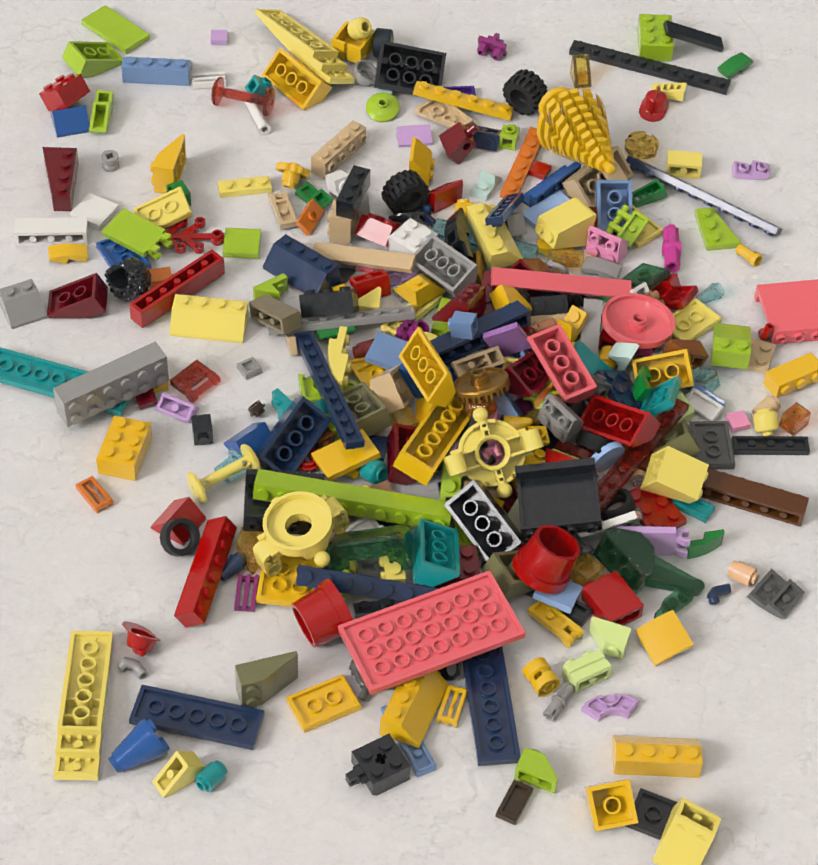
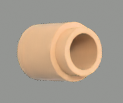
(743, 573)

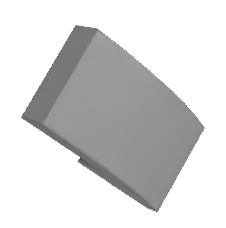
(601, 266)

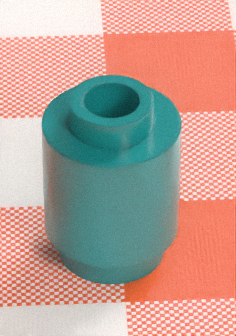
(211, 776)

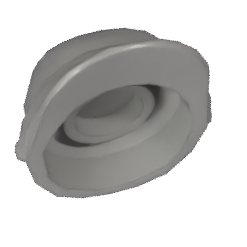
(364, 73)

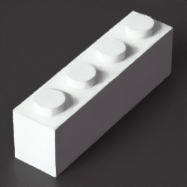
(50, 231)

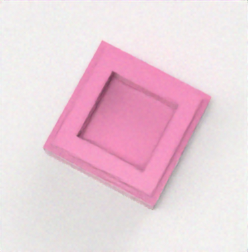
(737, 421)

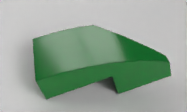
(641, 386)

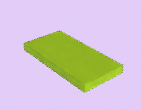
(115, 29)

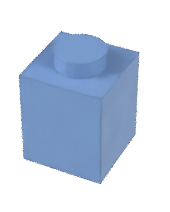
(463, 325)

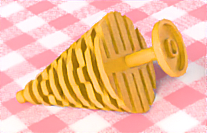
(576, 128)

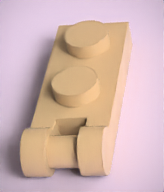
(282, 209)

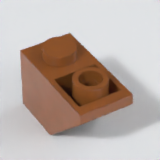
(697, 351)

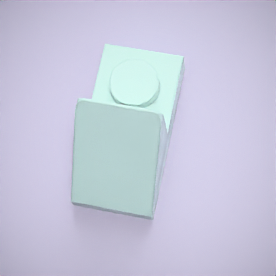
(485, 185)
(623, 354)

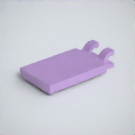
(664, 539)

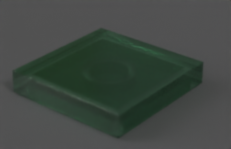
(647, 273)

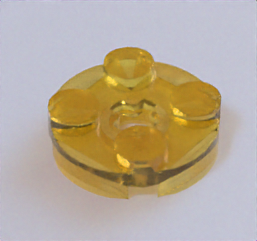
(647, 150)

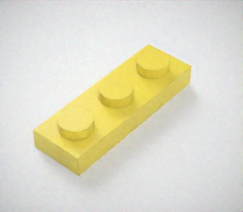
(244, 186)

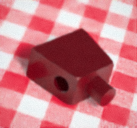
(459, 141)

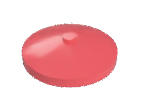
(638, 320)

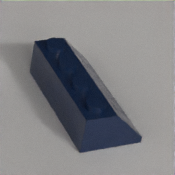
(301, 265)
(293, 436)

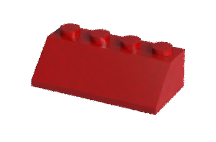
(619, 422)

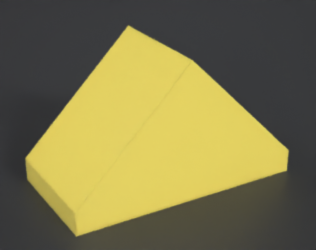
(371, 300)

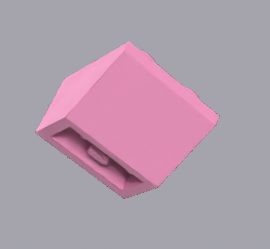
(606, 245)

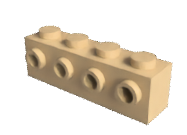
(338, 149)

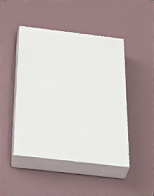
(617, 521)

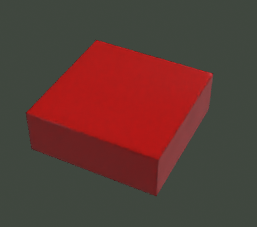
(540, 170)

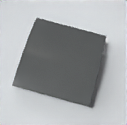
(776, 594)

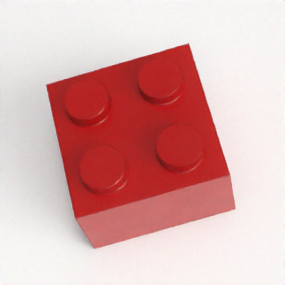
(64, 92)

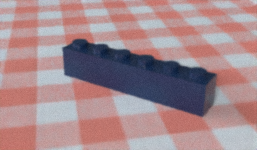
(456, 348)

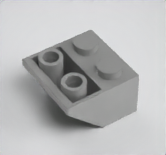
(559, 418)

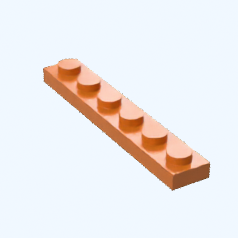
(522, 164)

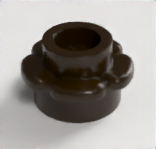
(256, 409)

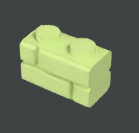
(586, 670)

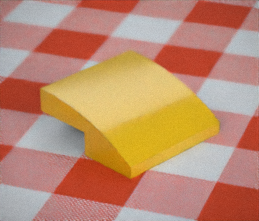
(664, 637)

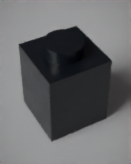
(202, 429)

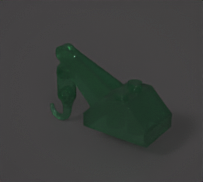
(636, 563)

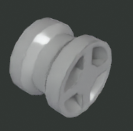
(110, 160)

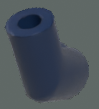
(427, 218)
(717, 591)

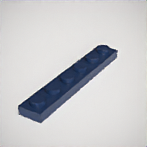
(504, 209)

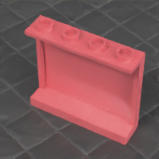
(790, 309)

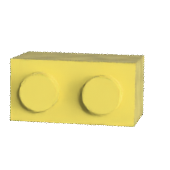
(684, 164)

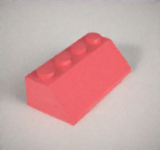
(562, 364)

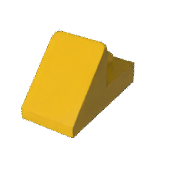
(573, 322)

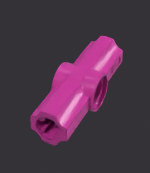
(671, 248)

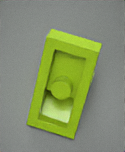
(271, 287)

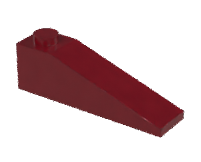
(526, 376)

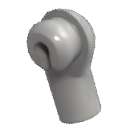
(133, 664)

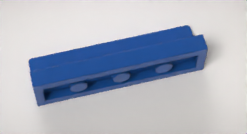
(550, 184)

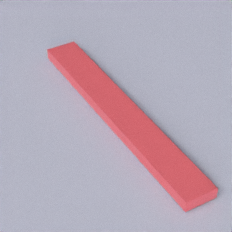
(559, 282)

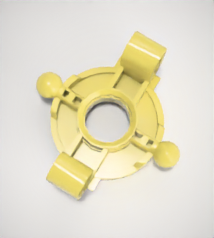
(516, 445)
(322, 512)

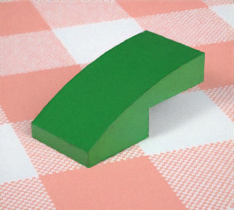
(734, 64)
(308, 192)
(710, 542)

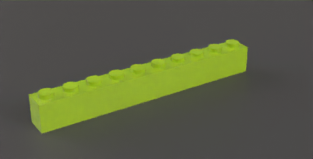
(356, 500)

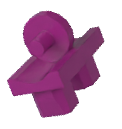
(492, 44)

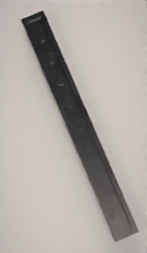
(651, 67)

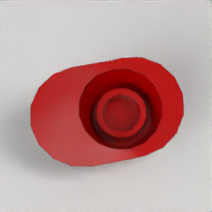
(654, 105)
(139, 638)

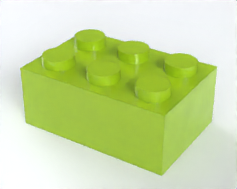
(652, 39)

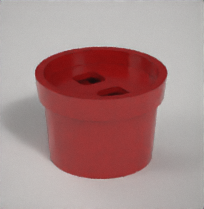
(547, 559)
(321, 613)

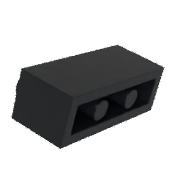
(353, 192)
(328, 302)

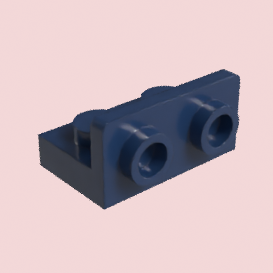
(487, 138)

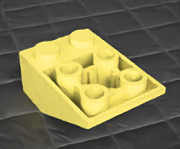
(686, 835)

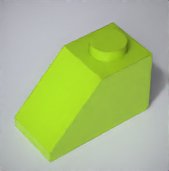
(536, 770)

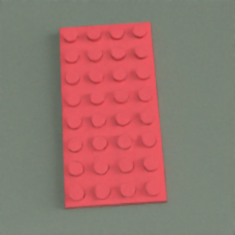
(430, 632)

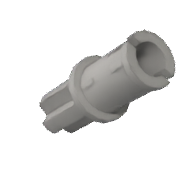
(558, 701)

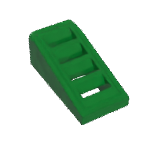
(657, 192)

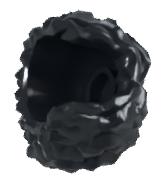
(128, 279)

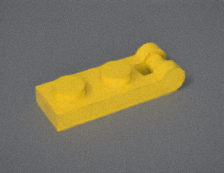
(556, 622)

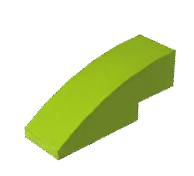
(101, 111)

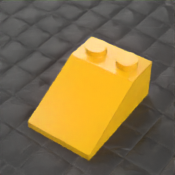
(169, 164)

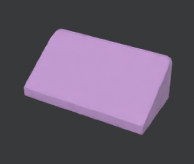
(405, 134)
(176, 408)

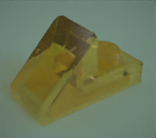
(566, 257)

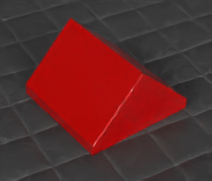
(445, 195)
(180, 509)

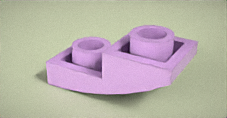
(755, 171)

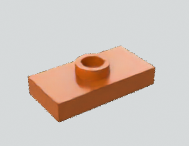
(309, 217)

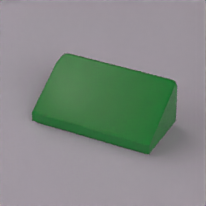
(332, 333)

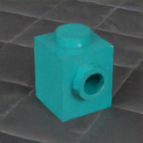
(258, 85)

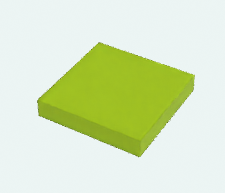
(241, 243)

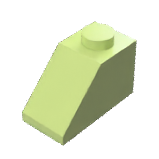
(610, 636)

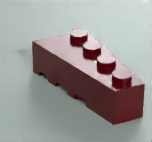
(62, 174)

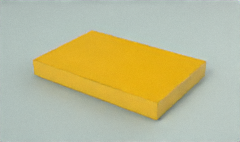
(336, 461)
(323, 703)

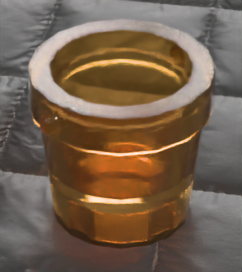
(490, 406)

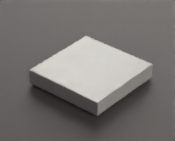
(96, 210)

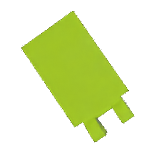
(137, 234)

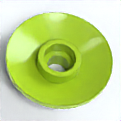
(385, 112)

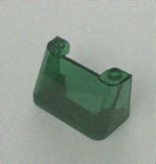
(369, 543)

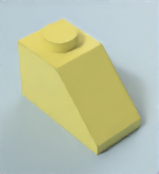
(178, 772)

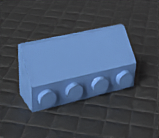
(156, 71)

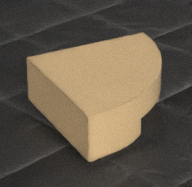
(292, 344)

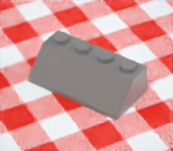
(445, 265)

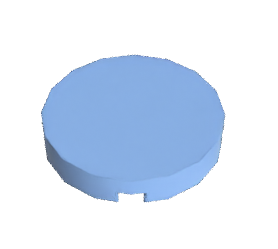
(608, 456)

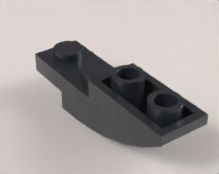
(456, 233)

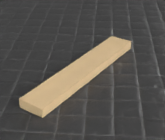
(367, 257)

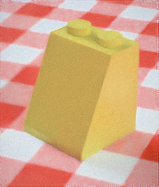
(566, 224)
(675, 475)

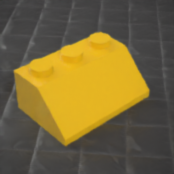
(666, 366)

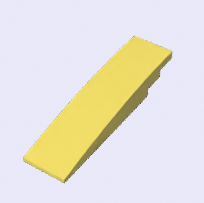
(306, 46)
(83, 706)

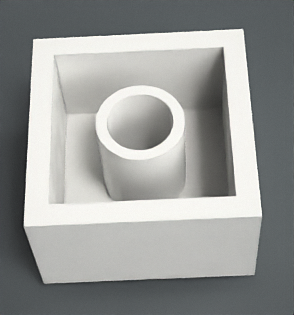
(409, 237)

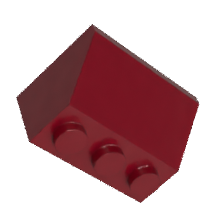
(469, 300)
(395, 442)

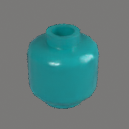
(374, 471)

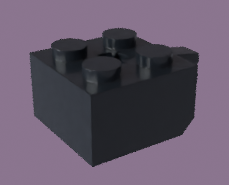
(378, 766)

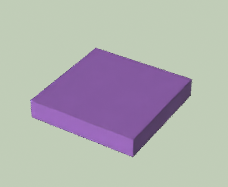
(508, 338)

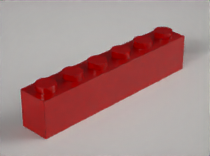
(184, 282)
(205, 572)

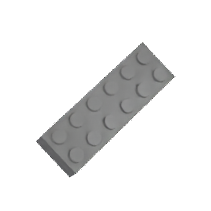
(111, 384)

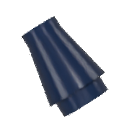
(233, 566)

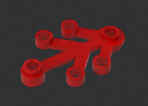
(188, 236)

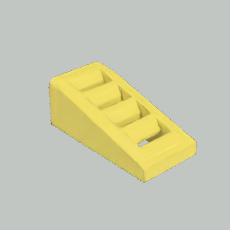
(673, 91)

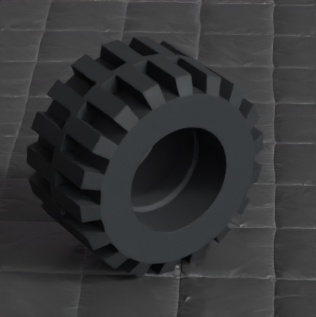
(524, 91)
(405, 192)

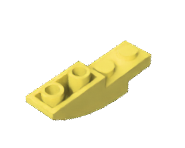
(339, 359)

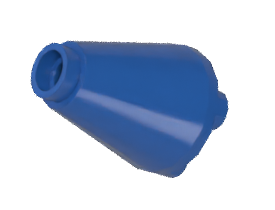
(139, 747)

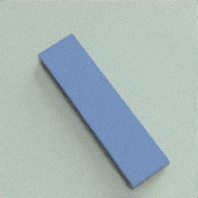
(418, 758)

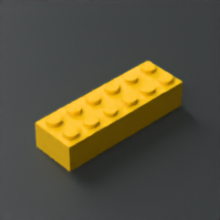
(432, 441)

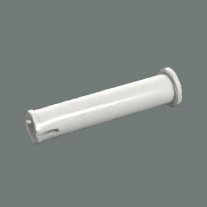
(263, 127)

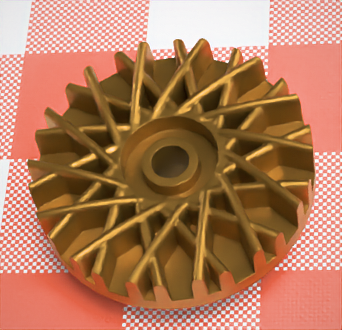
(481, 384)

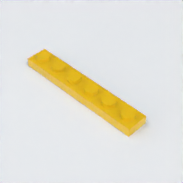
(462, 100)

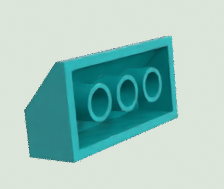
(435, 553)

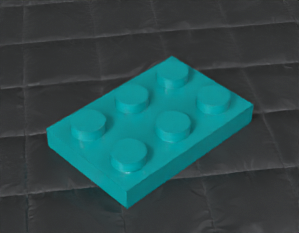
(662, 397)

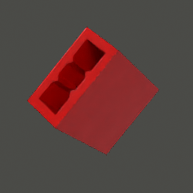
(612, 599)

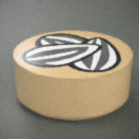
(637, 478)

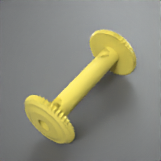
(229, 470)

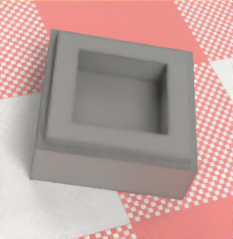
(249, 368)

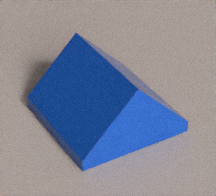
(70, 121)
(252, 435)

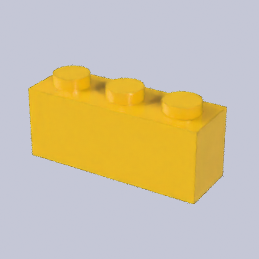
(792, 375)

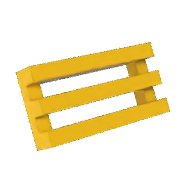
(447, 719)

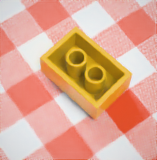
(124, 448)

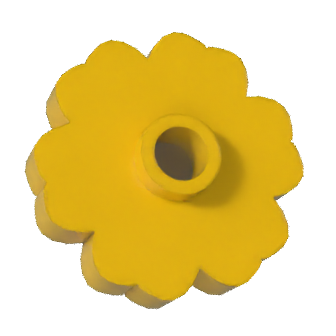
(292, 174)

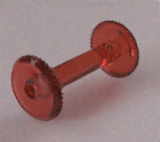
(219, 91)

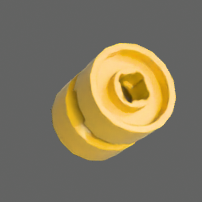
(541, 677)

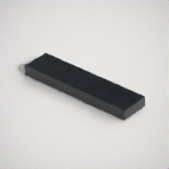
(693, 36)
(770, 445)

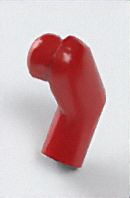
(765, 333)

